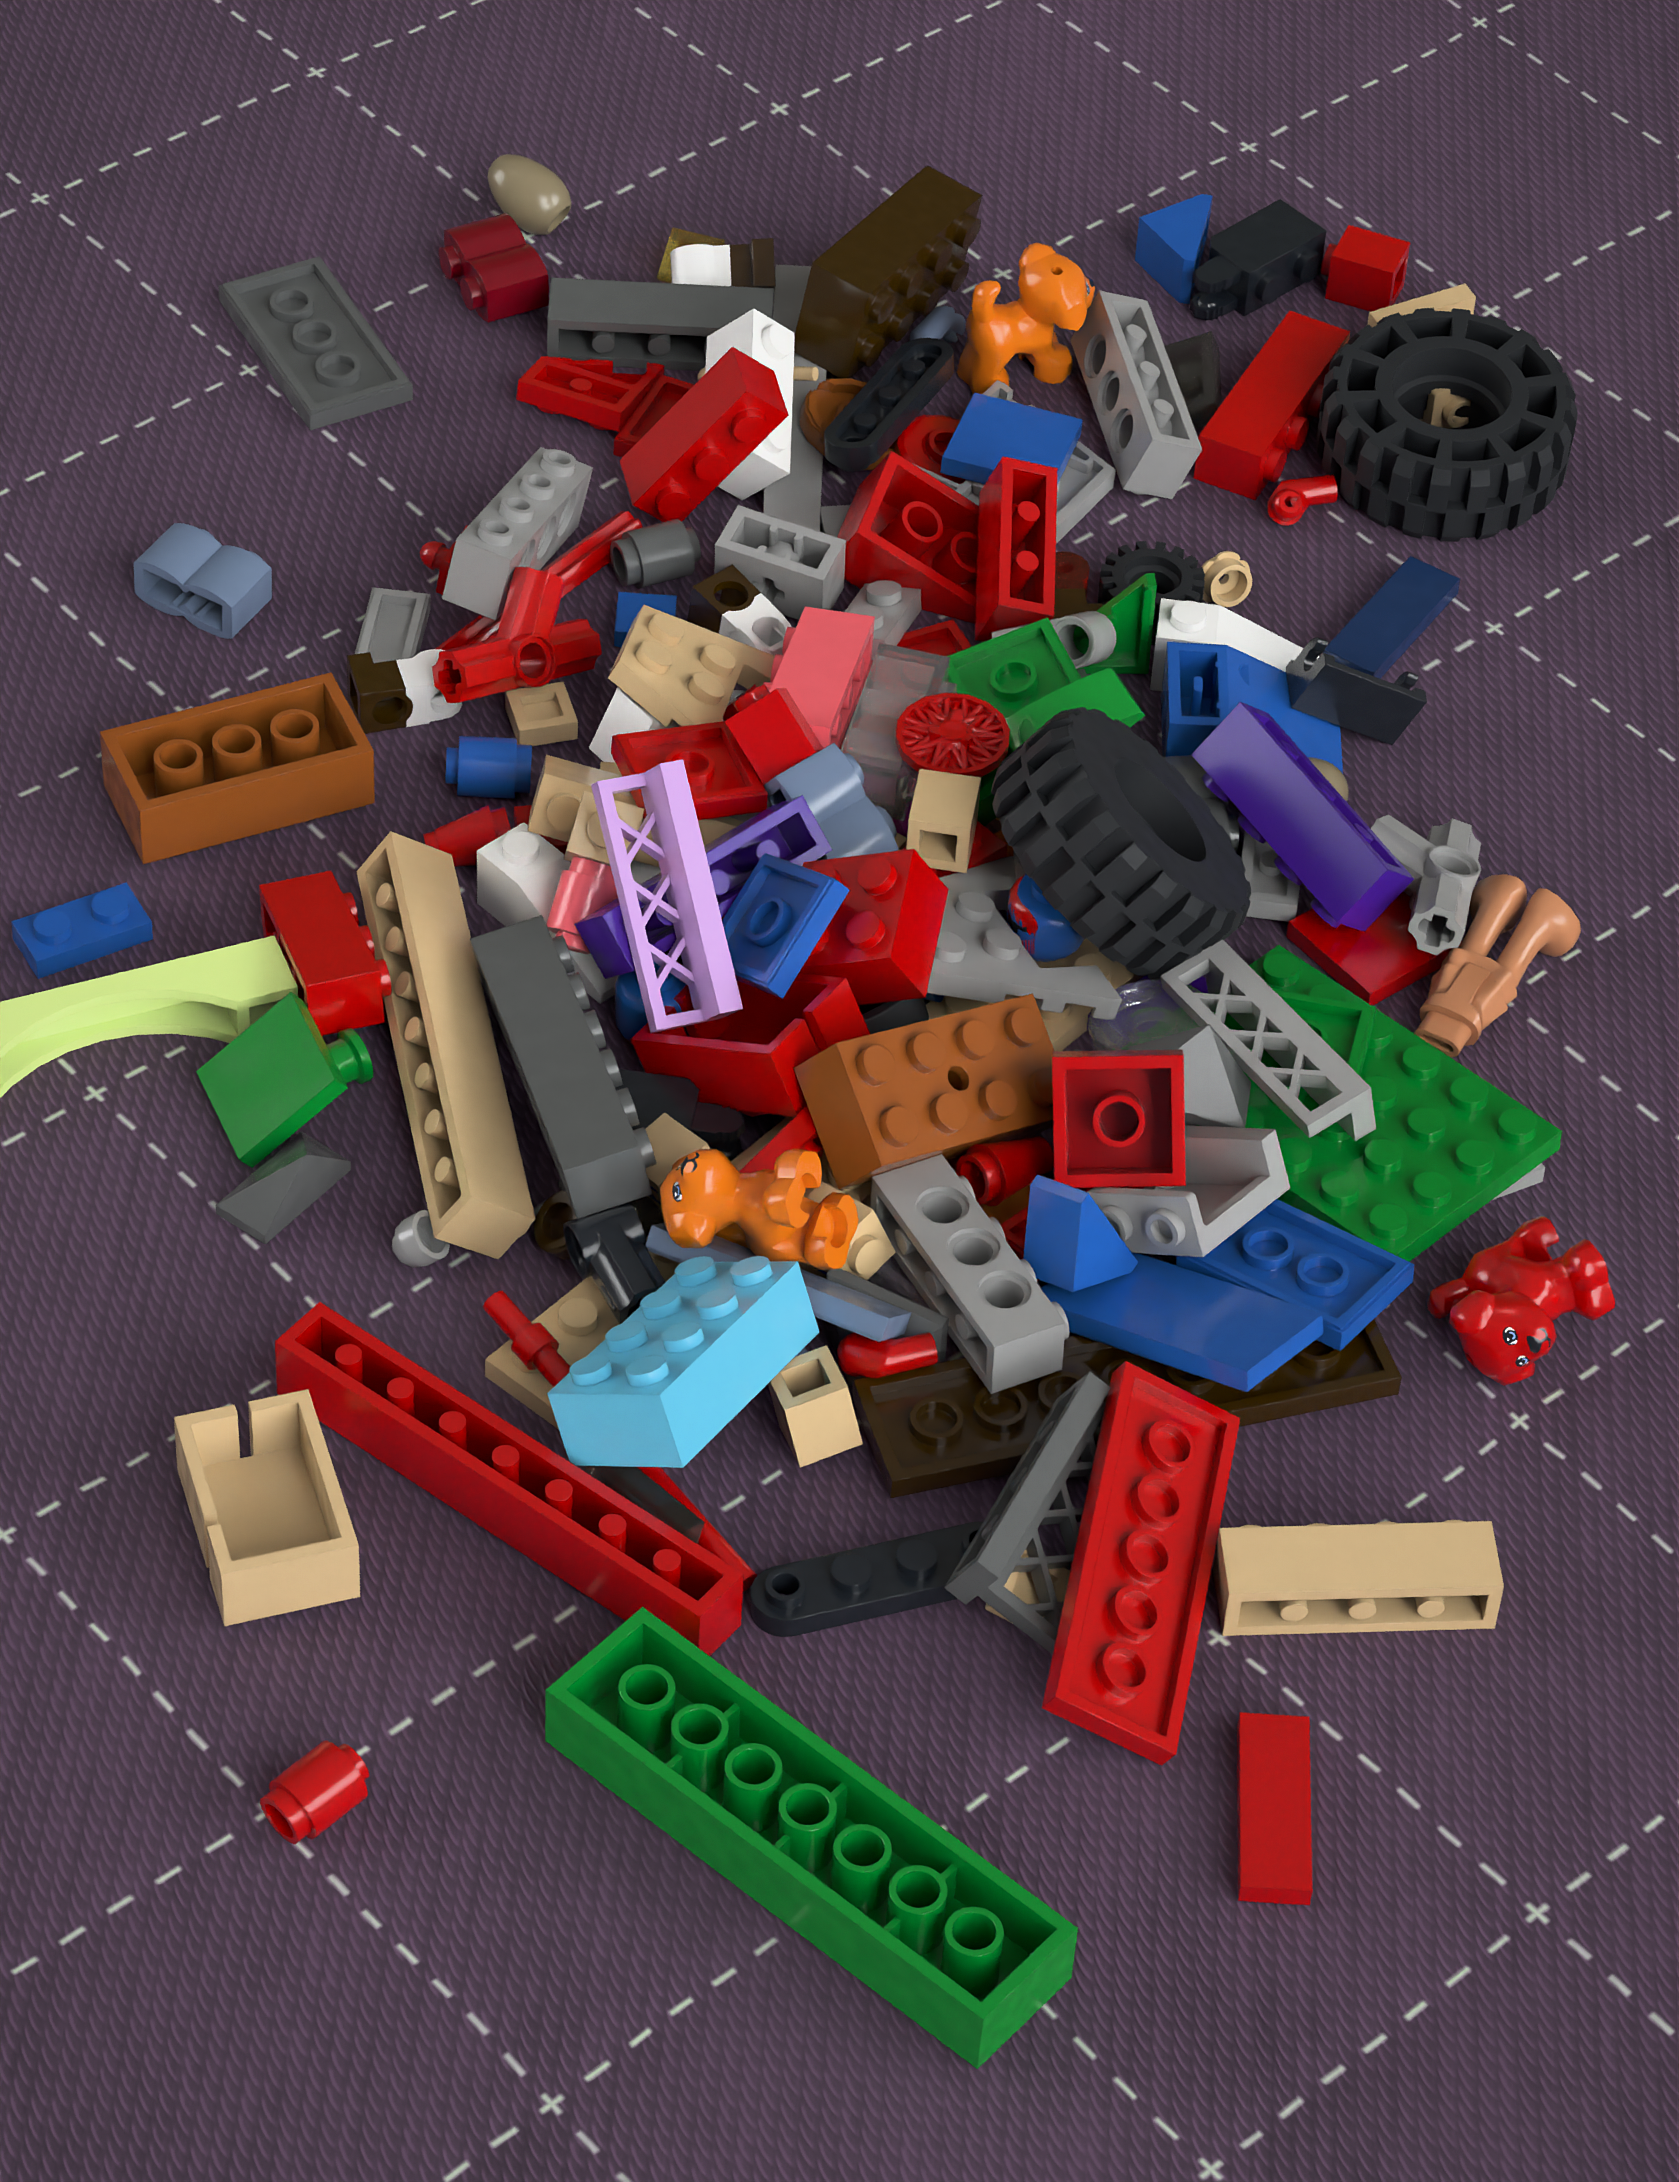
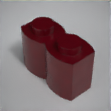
(494, 268)

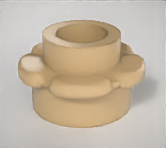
(1234, 585)

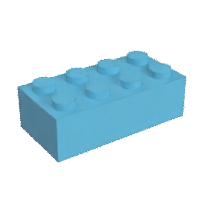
(683, 1363)

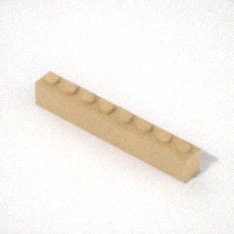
(445, 1048)

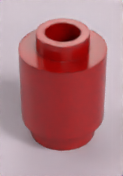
(315, 1791)

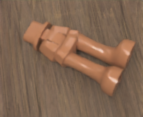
(1475, 988)

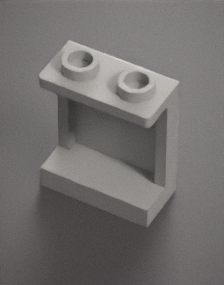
(1228, 1182)

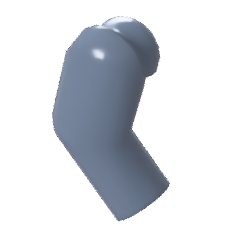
(940, 324)

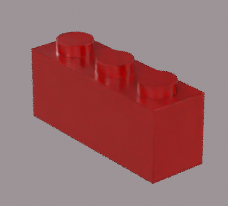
(703, 437)
(1016, 547)
(326, 951)

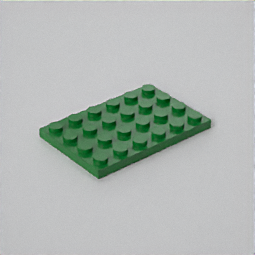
(1438, 1142)

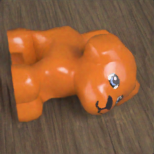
(1050, 294)
(758, 1209)

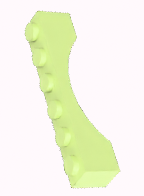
(194, 995)

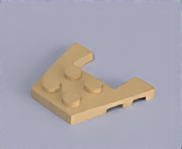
(684, 669)

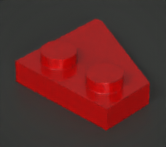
(586, 390)

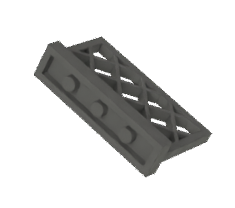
(1025, 1505)

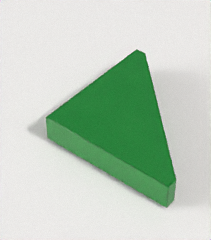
(1133, 621)
(1339, 1023)

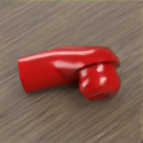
(1296, 495)
(879, 1359)

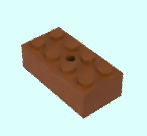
(237, 767)
(931, 1089)

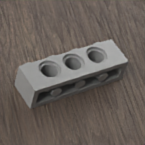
(1136, 395)
(517, 530)
(969, 1273)

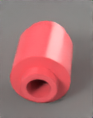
(579, 893)

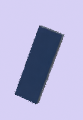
(1393, 618)

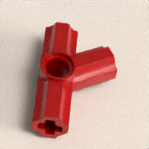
(526, 648)

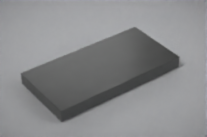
(315, 343)

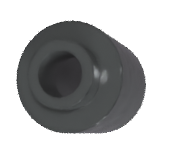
(655, 554)

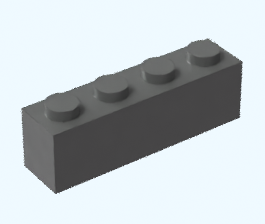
(643, 320)

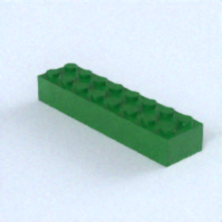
(811, 1836)

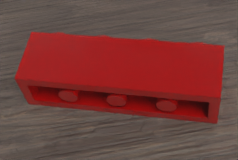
(1269, 407)

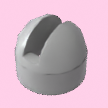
(415, 1241)

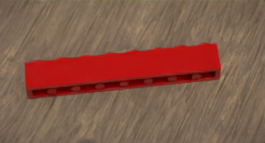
(507, 1480)

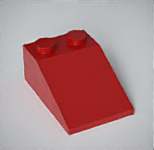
(915, 534)

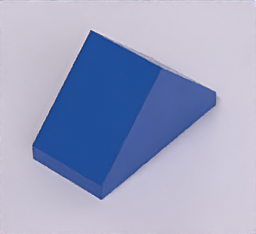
(1174, 243)
(1071, 1238)

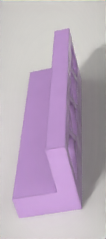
(689, 894)

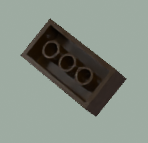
(887, 273)

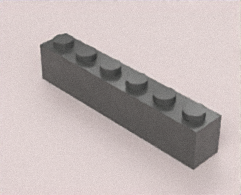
(562, 1066)

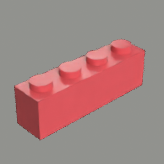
(825, 668)

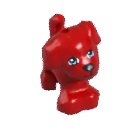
(1514, 1294)

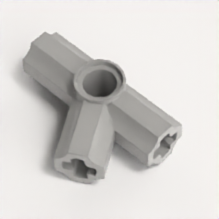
(1443, 875)

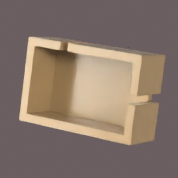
(269, 1520)

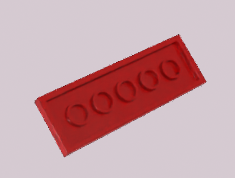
(1142, 1564)

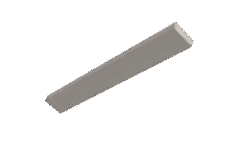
(798, 493)

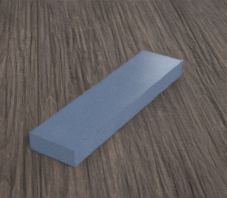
(828, 1299)

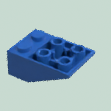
(1211, 679)

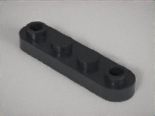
(888, 403)
(859, 1582)

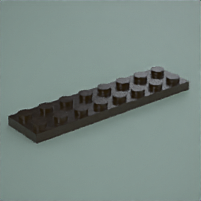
(948, 1430)

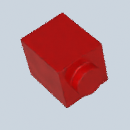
(1365, 269)
(772, 731)

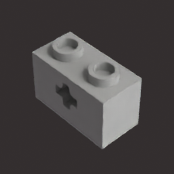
(783, 560)

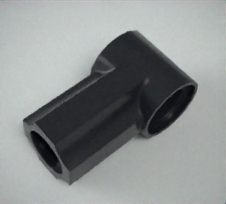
(615, 1255)

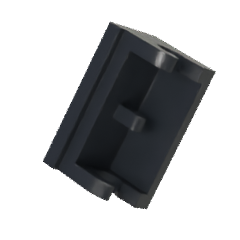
(1352, 696)

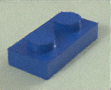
(82, 930)

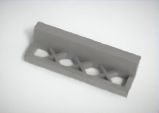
(1280, 1032)

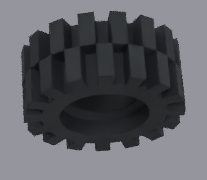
(1174, 576)

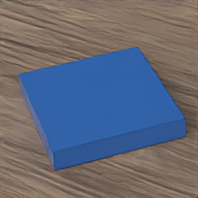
(1010, 430)
(779, 922)

